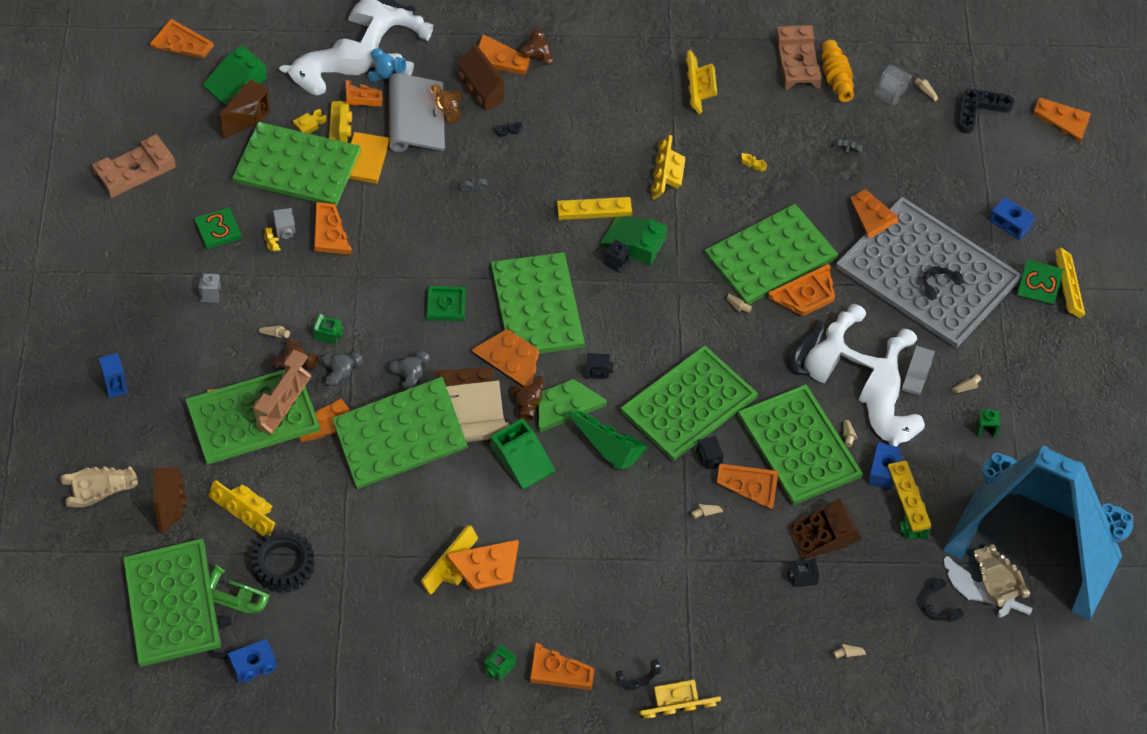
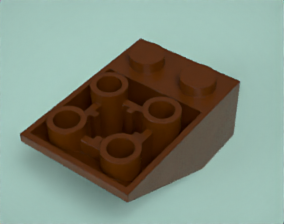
(245, 109)
(825, 530)

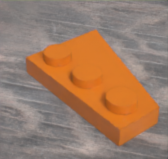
(181, 40)
(503, 57)
(1069, 119)
(872, 213)
(329, 231)
(325, 420)

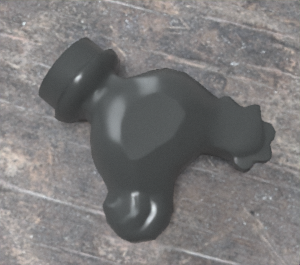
(340, 366)
(410, 368)

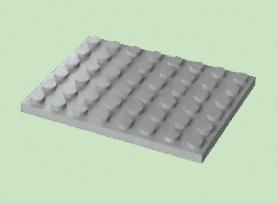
(899, 256)

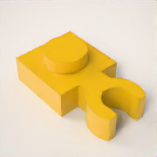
(309, 123)

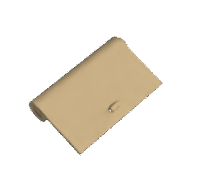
(478, 409)

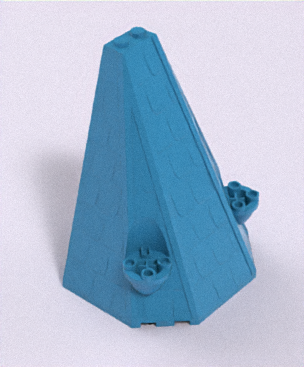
(1065, 489)

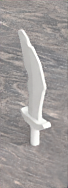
(976, 591)

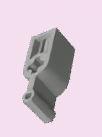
(918, 370)

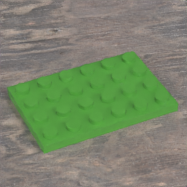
(296, 164)
(770, 254)
(538, 301)
(689, 403)
(228, 421)
(400, 432)
(800, 444)
(171, 602)

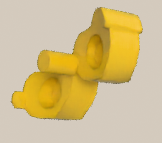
(750, 161)
(271, 242)

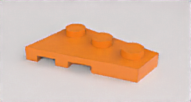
(751, 483)
(557, 670)

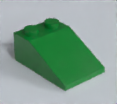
(234, 73)
(641, 235)

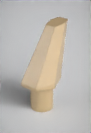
(926, 88)
(739, 304)
(277, 331)
(968, 384)
(849, 433)
(705, 510)
(848, 651)

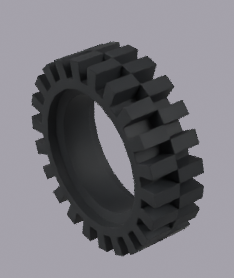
(282, 581)

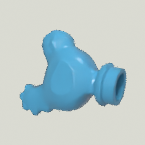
(385, 65)

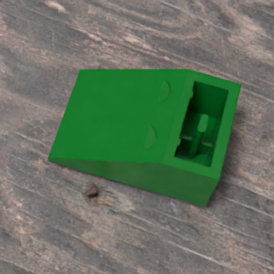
(521, 454)

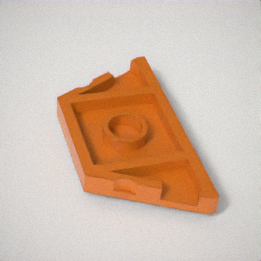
(806, 292)
(511, 356)
(486, 565)

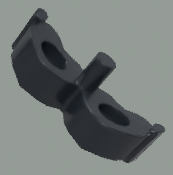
(511, 128)

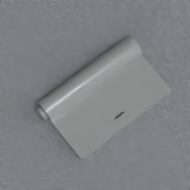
(414, 114)

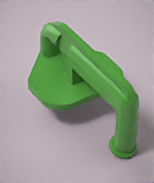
(243, 599)

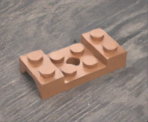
(798, 43)
(151, 158)
(272, 409)

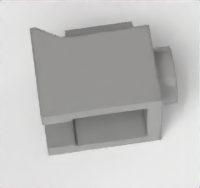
(284, 223)
(209, 288)

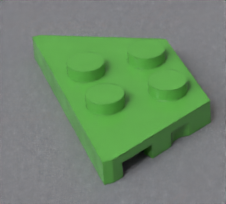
(565, 397)

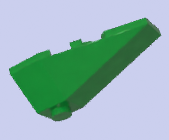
(614, 447)

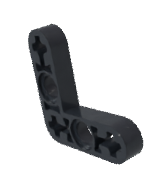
(978, 102)

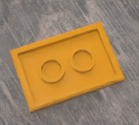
(370, 158)

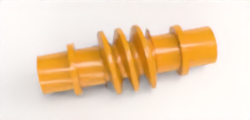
(837, 71)

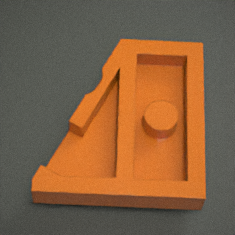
(363, 95)

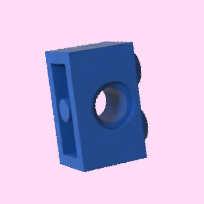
(1012, 218)
(113, 375)
(884, 455)
(259, 652)

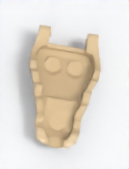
(95, 484)
(999, 577)

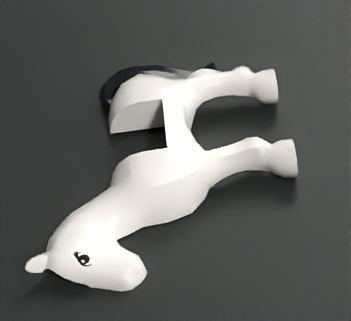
(355, 57)
(883, 384)

